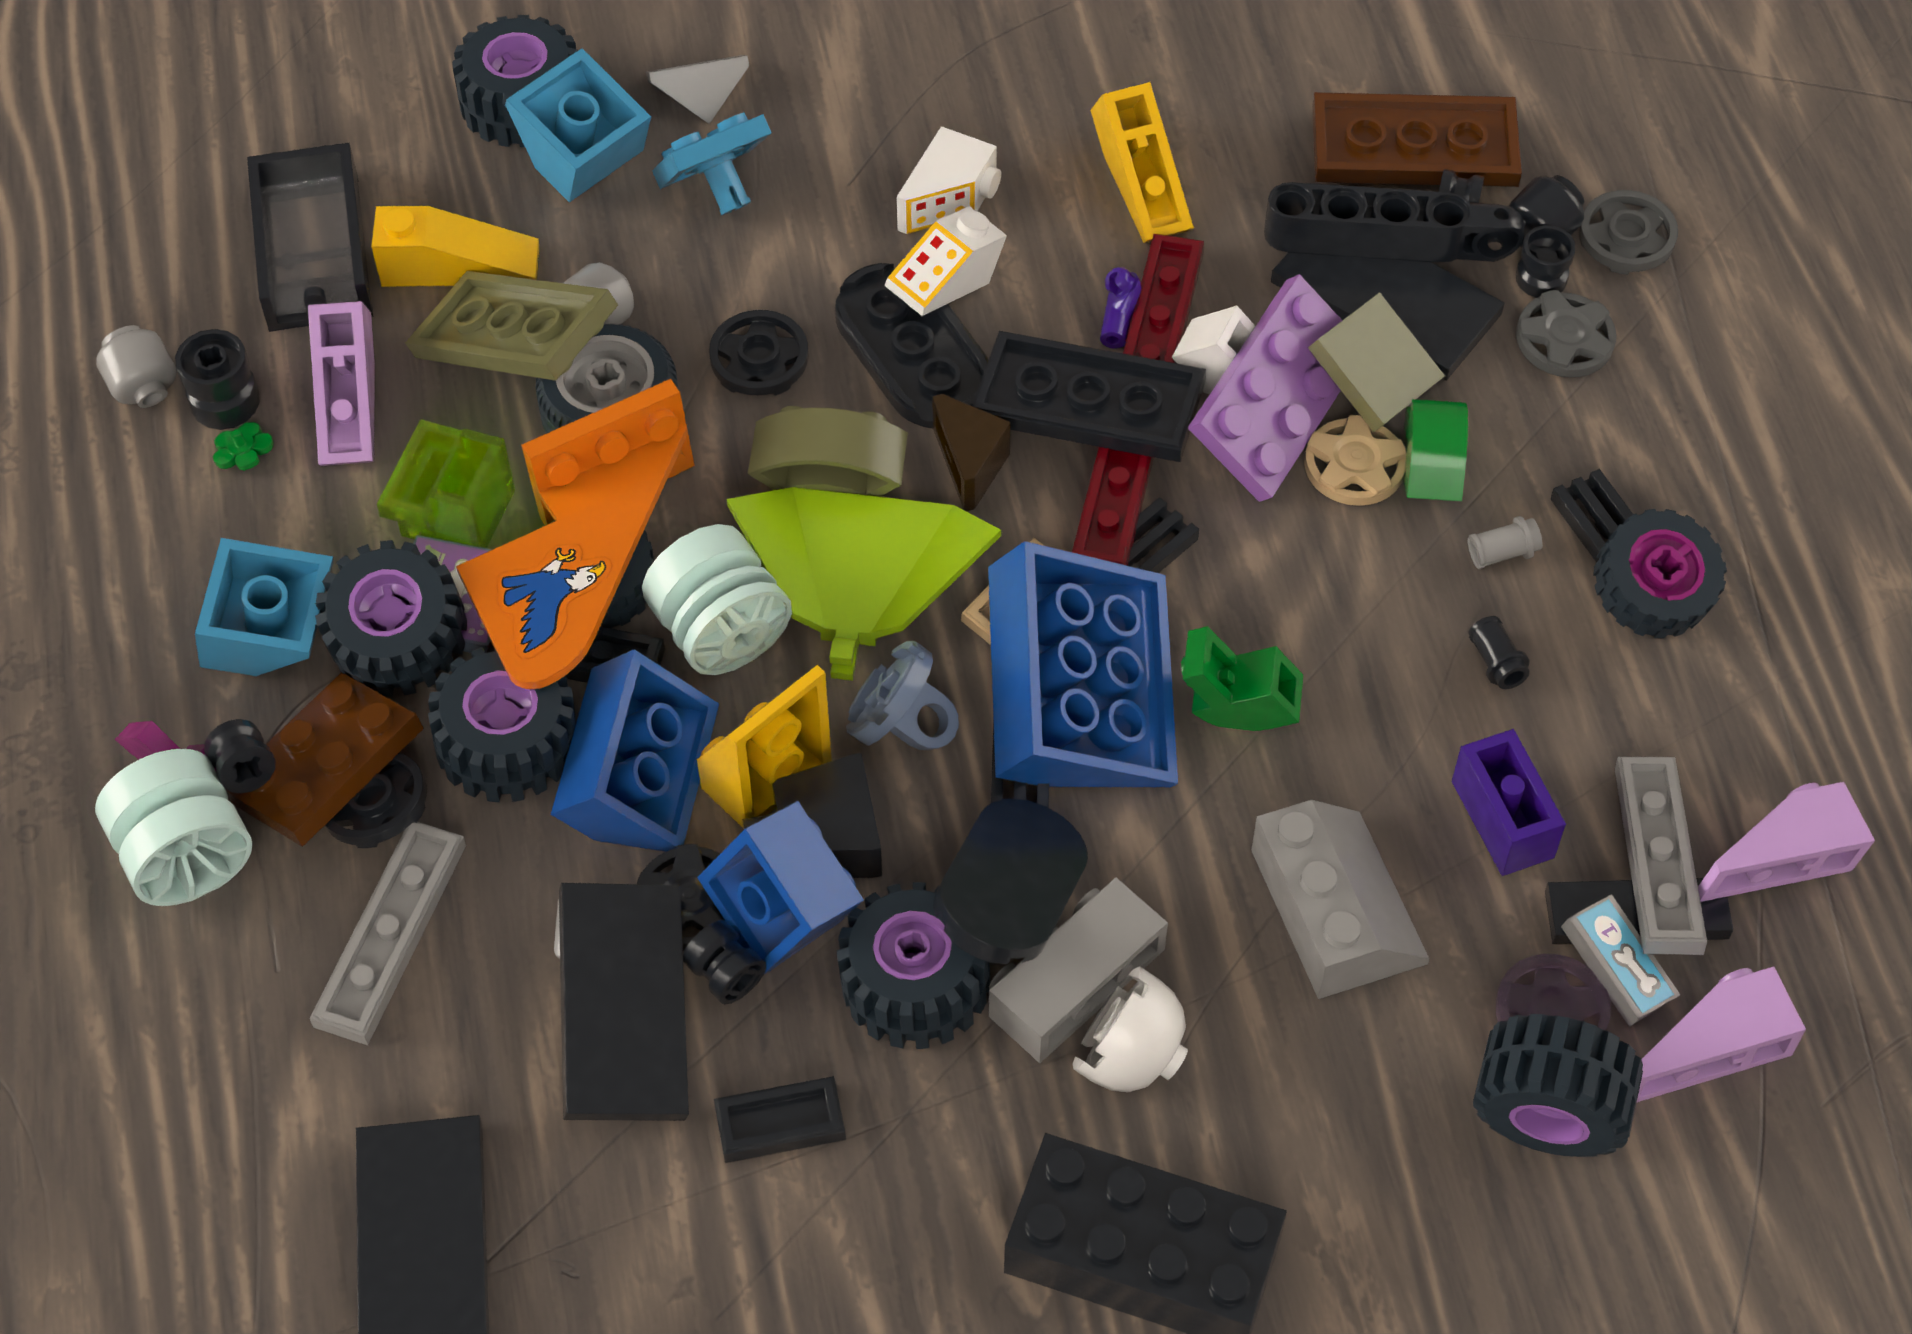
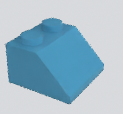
(578, 124)
(259, 607)

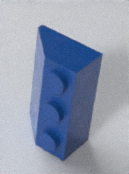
(635, 755)

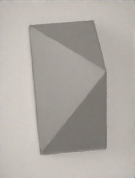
(701, 85)

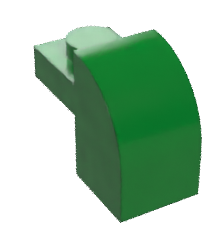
(1436, 449)
(1240, 690)

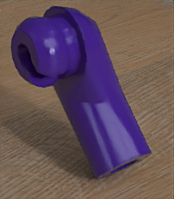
(1123, 295)

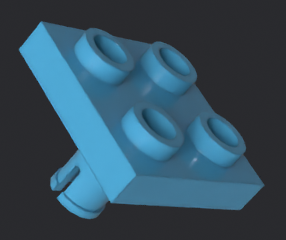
(714, 158)

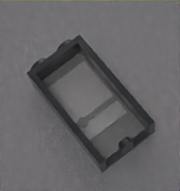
(307, 232)

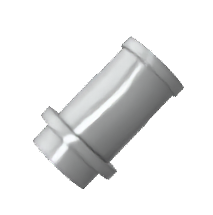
(1506, 542)

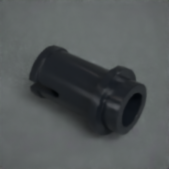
(1505, 664)

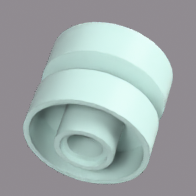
(173, 827)

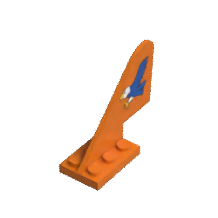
(600, 485)

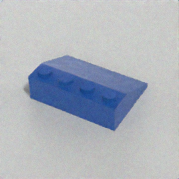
(1080, 671)

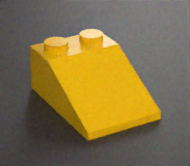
(770, 744)

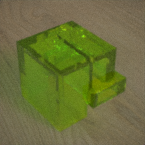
(449, 485)

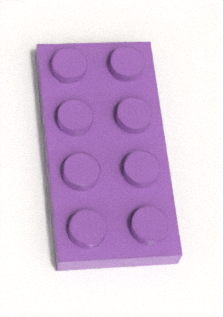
(1271, 392)

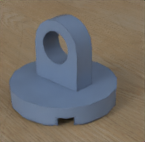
(894, 698)

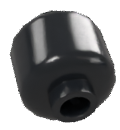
(1550, 202)

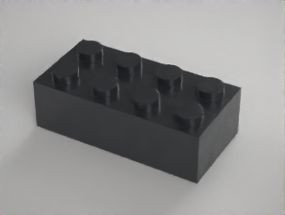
(1143, 1240)

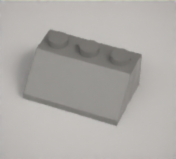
(1335, 896)

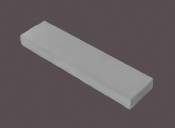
(1660, 856)
(388, 933)

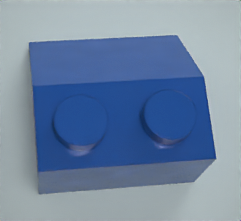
(780, 885)

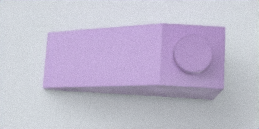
(343, 382)
(1802, 839)
(1732, 1029)

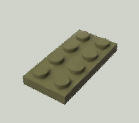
(512, 324)

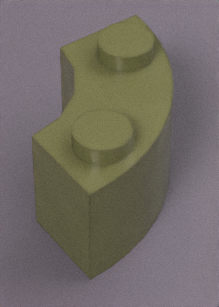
(828, 451)

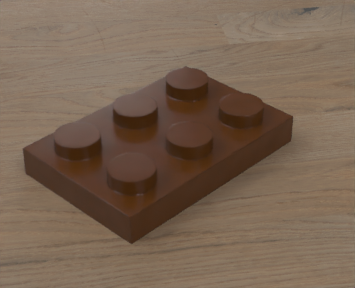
(328, 757)

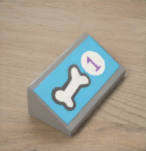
(1616, 957)

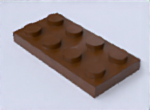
(1415, 138)

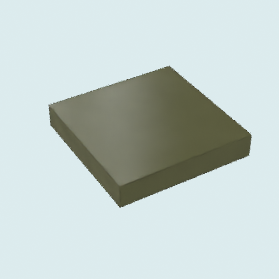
(1376, 362)

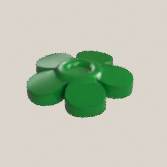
(242, 447)

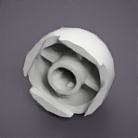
(1135, 1036)

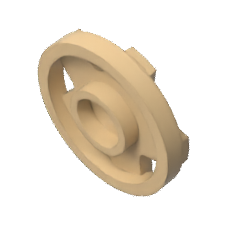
(1355, 458)

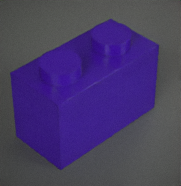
(1508, 802)

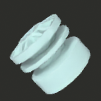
(716, 599)

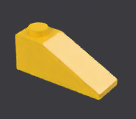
(1141, 160)
(438, 247)

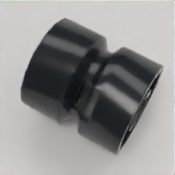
(217, 379)

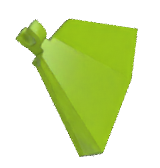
(859, 560)

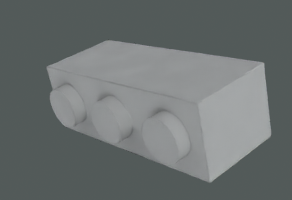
(1077, 970)

